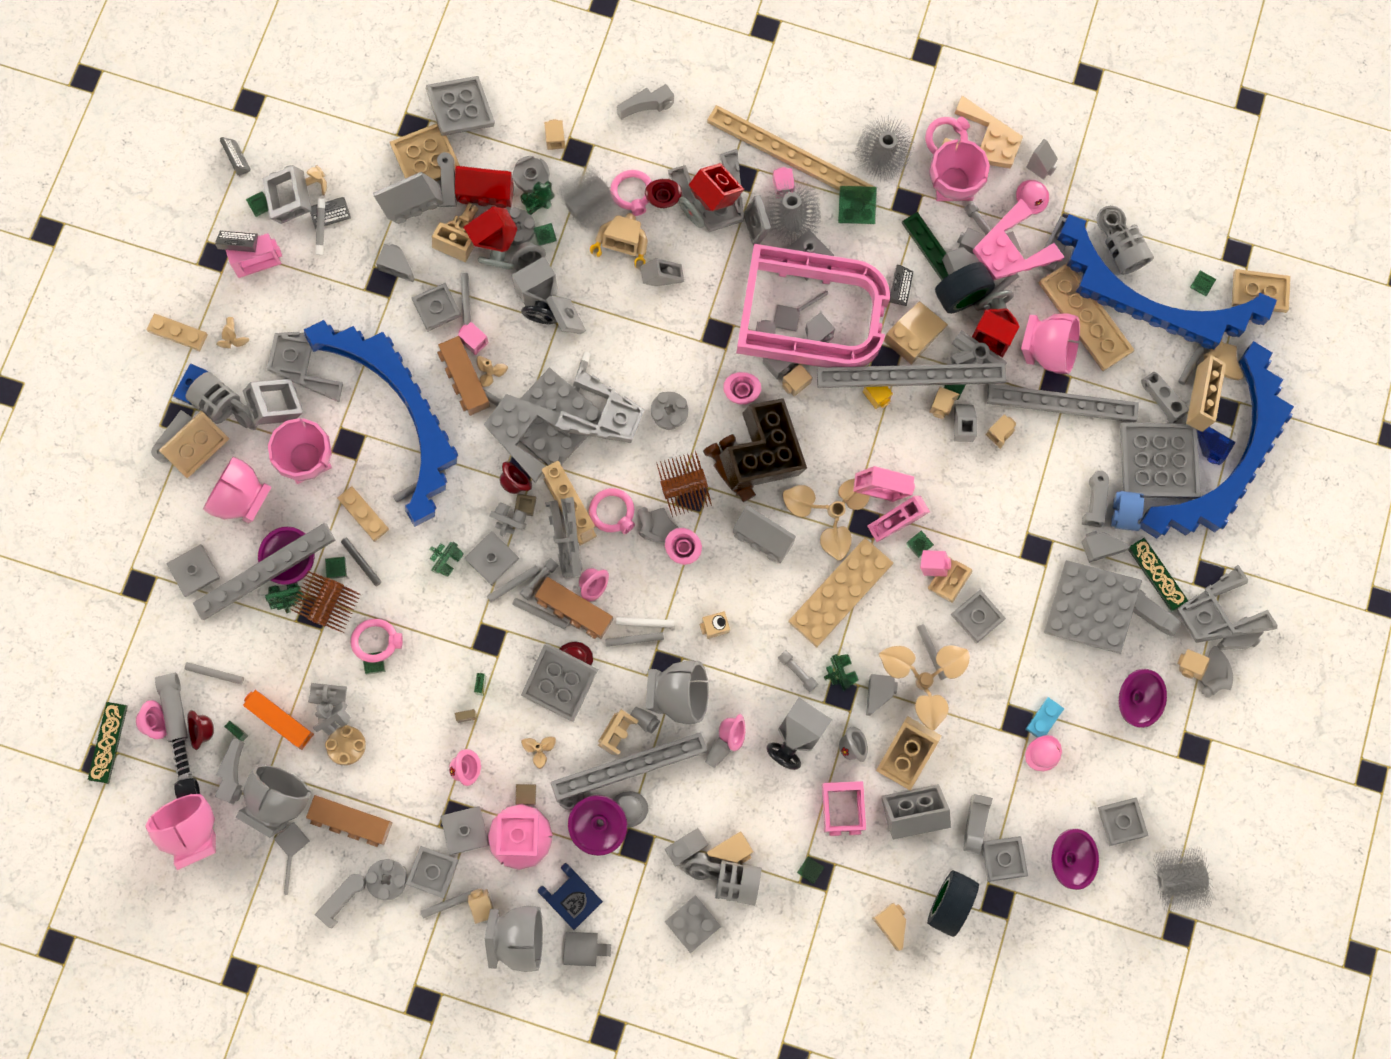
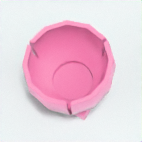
(958, 172)
(1048, 342)
(300, 450)
(237, 493)
(184, 829)
(520, 837)

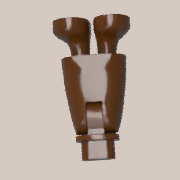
(714, 452)

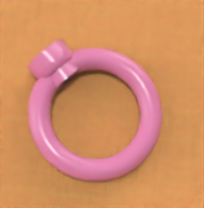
(959, 125)
(638, 205)
(625, 524)
(395, 640)

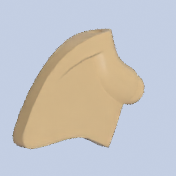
(1227, 354)

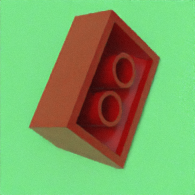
(483, 186)

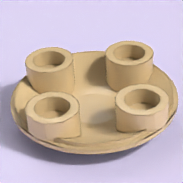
(345, 745)

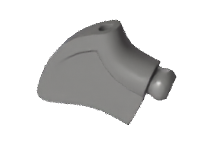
(655, 524)
(1218, 673)

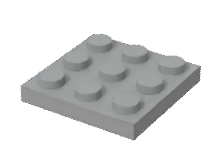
(460, 105)
(559, 682)

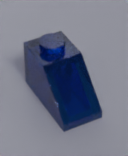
(1214, 445)

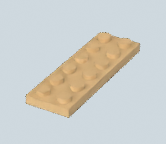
(1097, 329)
(840, 592)

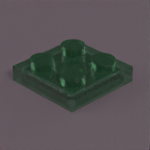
(857, 204)

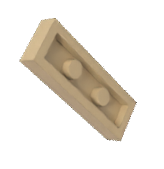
(177, 332)
(363, 513)

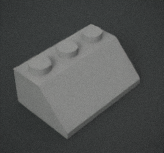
(409, 197)
(763, 534)
(916, 811)

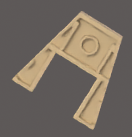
(999, 141)

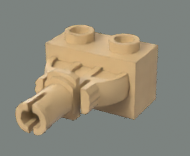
(452, 237)

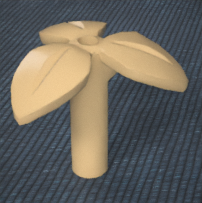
(316, 175)
(229, 336)
(486, 366)
(531, 745)

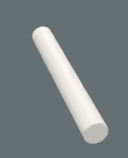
(645, 622)

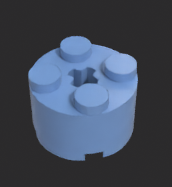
(1128, 510)

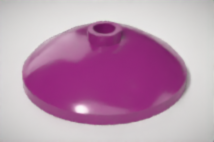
(277, 540)
(1142, 698)
(591, 836)
(1075, 859)

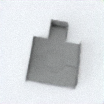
(583, 949)

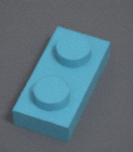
(1044, 718)

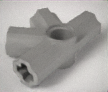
(968, 355)

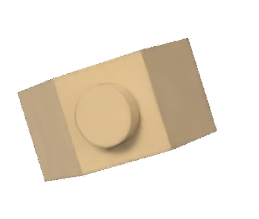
(732, 850)
(892, 924)

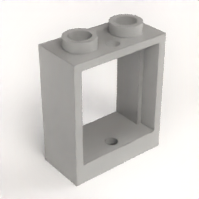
(293, 209)
(257, 405)

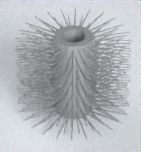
(884, 148)
(587, 198)
(793, 212)
(1183, 879)

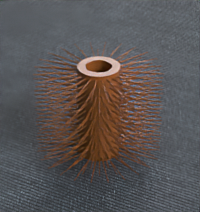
(684, 483)
(326, 601)

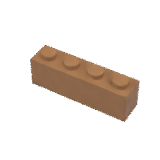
(465, 378)
(574, 608)
(349, 820)

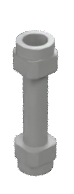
(972, 210)
(528, 591)
(786, 658)

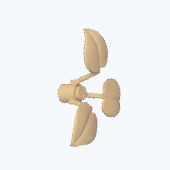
(833, 541)
(953, 662)

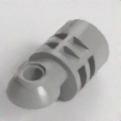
(1124, 243)
(218, 401)
(727, 875)

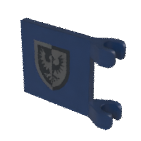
(573, 900)

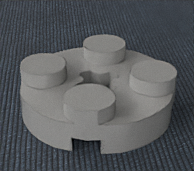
(534, 165)
(526, 224)
(660, 415)
(385, 891)

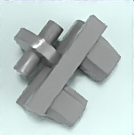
(501, 514)
(327, 693)
(328, 715)

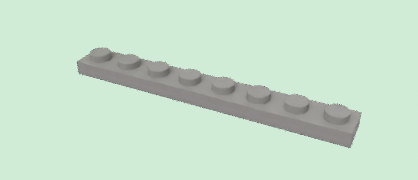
(1062, 403)
(264, 571)
(628, 767)

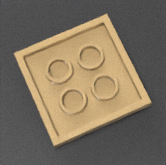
(420, 150)

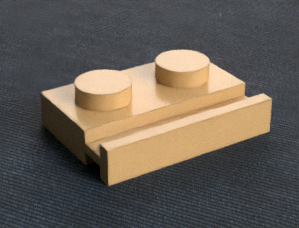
(950, 586)

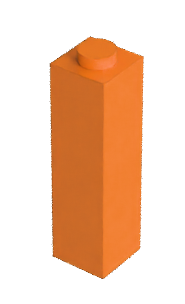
(278, 719)

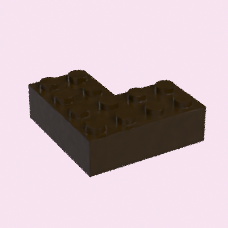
(773, 449)

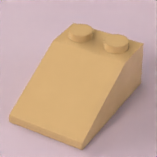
(914, 332)
(908, 753)

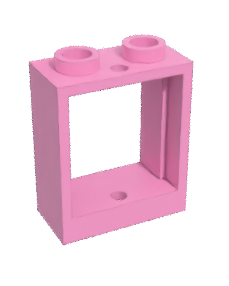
(265, 257)
(884, 484)
(844, 787)

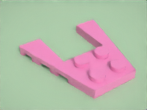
(1001, 255)

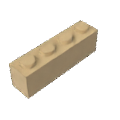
(1206, 393)

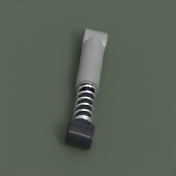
(169, 690)

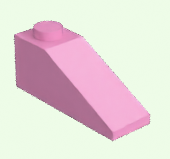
(898, 518)

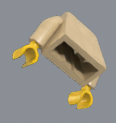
(622, 235)

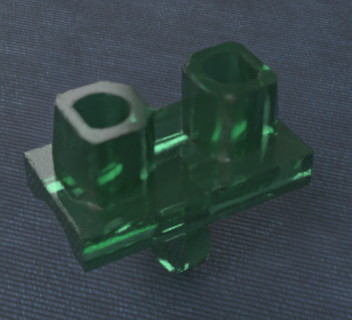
(539, 198)
(451, 551)
(284, 598)
(838, 663)

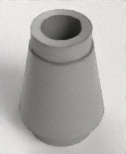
(646, 720)
(717, 753)

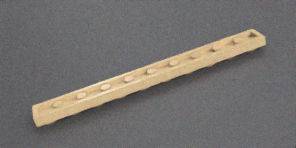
(782, 150)

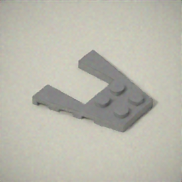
(719, 218)
(290, 360)
(617, 420)
(512, 421)
(568, 547)
(1208, 620)

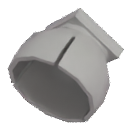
(675, 695)
(272, 799)
(515, 938)

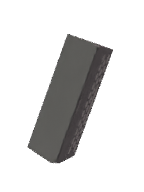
(235, 156)
(335, 211)
(236, 241)
(901, 285)

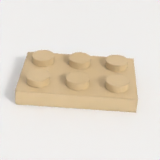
(1251, 283)
(194, 444)

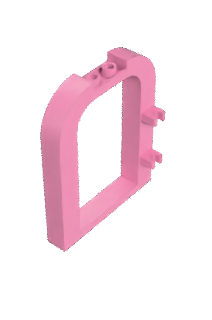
(822, 268)

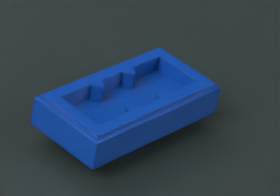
(189, 377)

